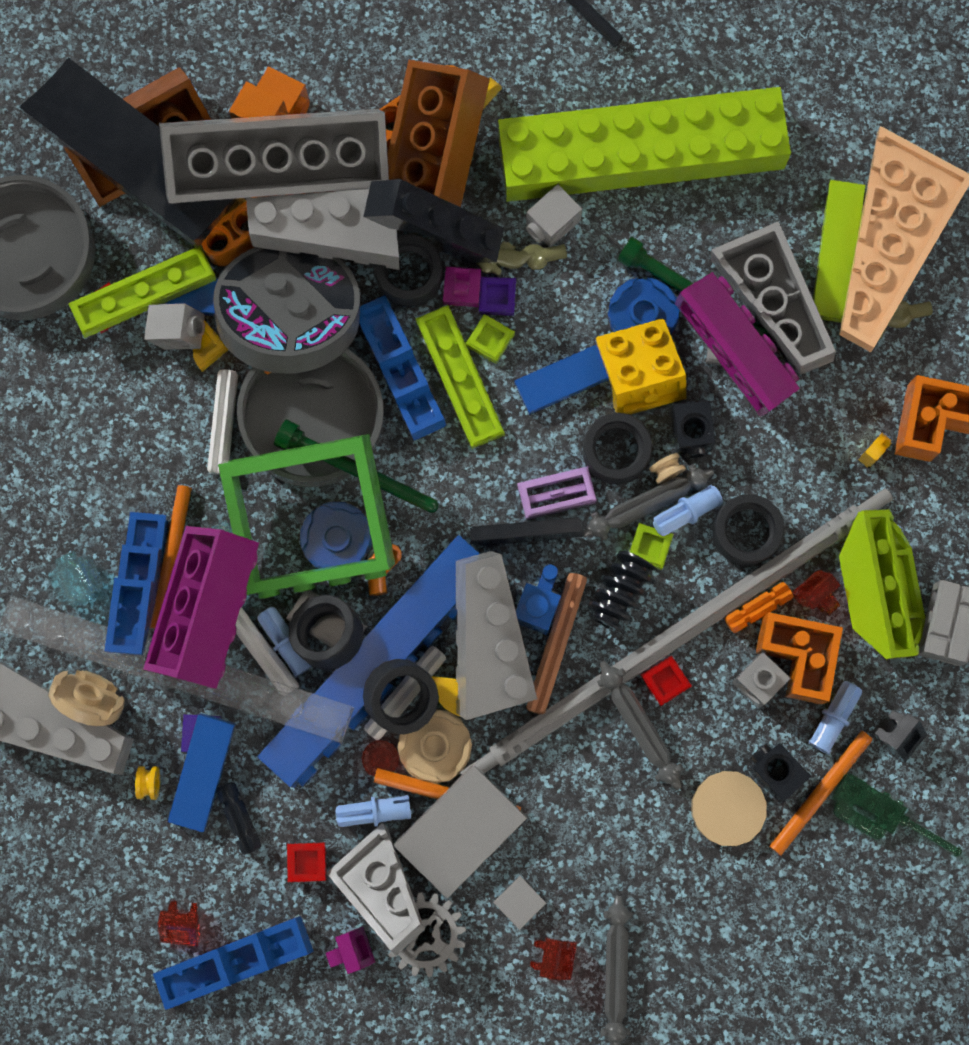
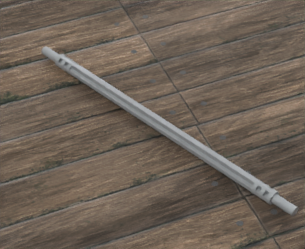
(679, 633)

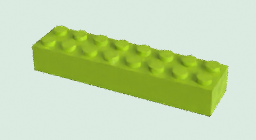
(644, 143)

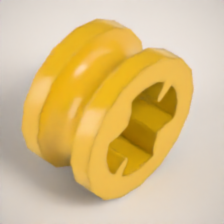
(147, 782)

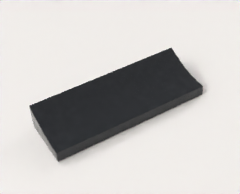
(117, 145)

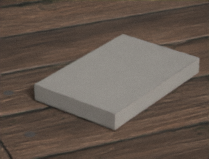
(460, 831)

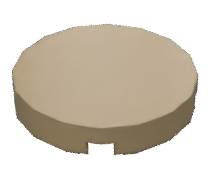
(86, 698)
(437, 749)
(728, 808)

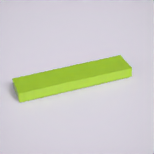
(837, 247)
(135, 293)
(460, 377)

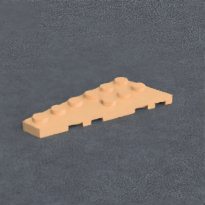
(901, 219)

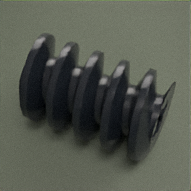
(621, 591)

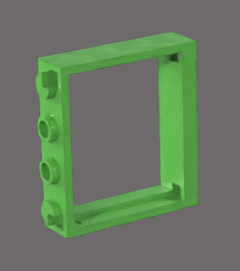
(373, 502)

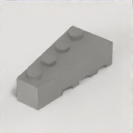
(323, 226)
(773, 289)
(491, 650)
(35, 724)

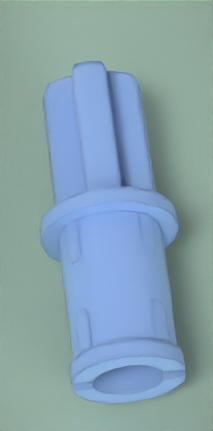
(688, 510)
(279, 635)
(835, 717)
(373, 811)

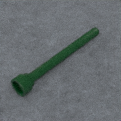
(635, 255)
(291, 436)

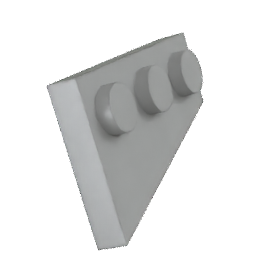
(379, 889)

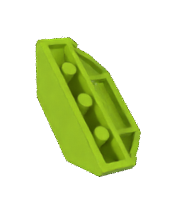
(882, 585)

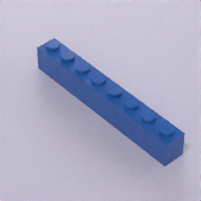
(398, 635)

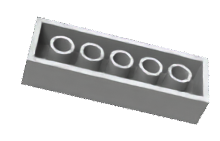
(273, 155)

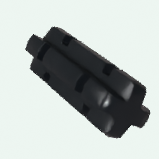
(238, 818)

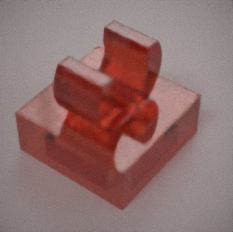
(817, 592)
(179, 927)
(557, 958)

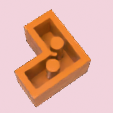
(272, 96)
(927, 411)
(810, 647)

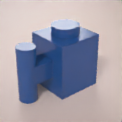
(538, 603)

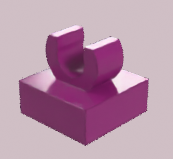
(462, 286)
(352, 951)

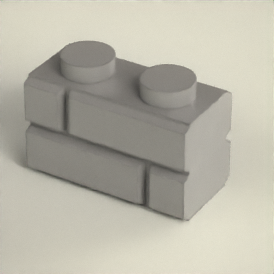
(947, 624)

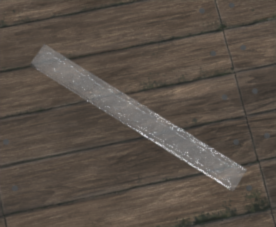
(235, 689)

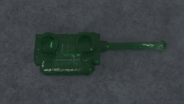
(885, 810)

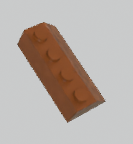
(162, 101)
(437, 128)

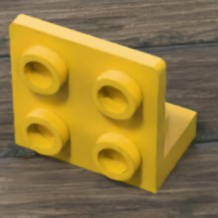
(642, 367)

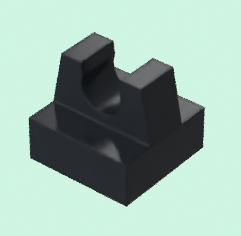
(905, 736)

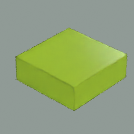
(490, 339)
(651, 545)

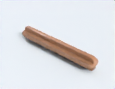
(557, 642)

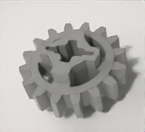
(440, 945)

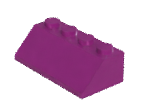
(736, 343)
(202, 606)

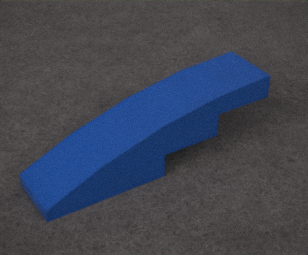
(400, 368)
(136, 584)
(233, 962)

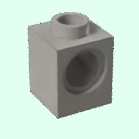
(553, 217)
(174, 326)
(761, 680)

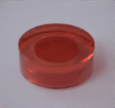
(380, 755)

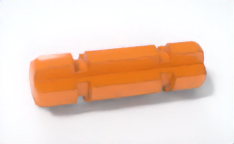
(758, 607)

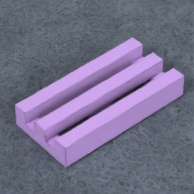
(587, 486)

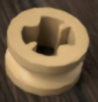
(667, 468)

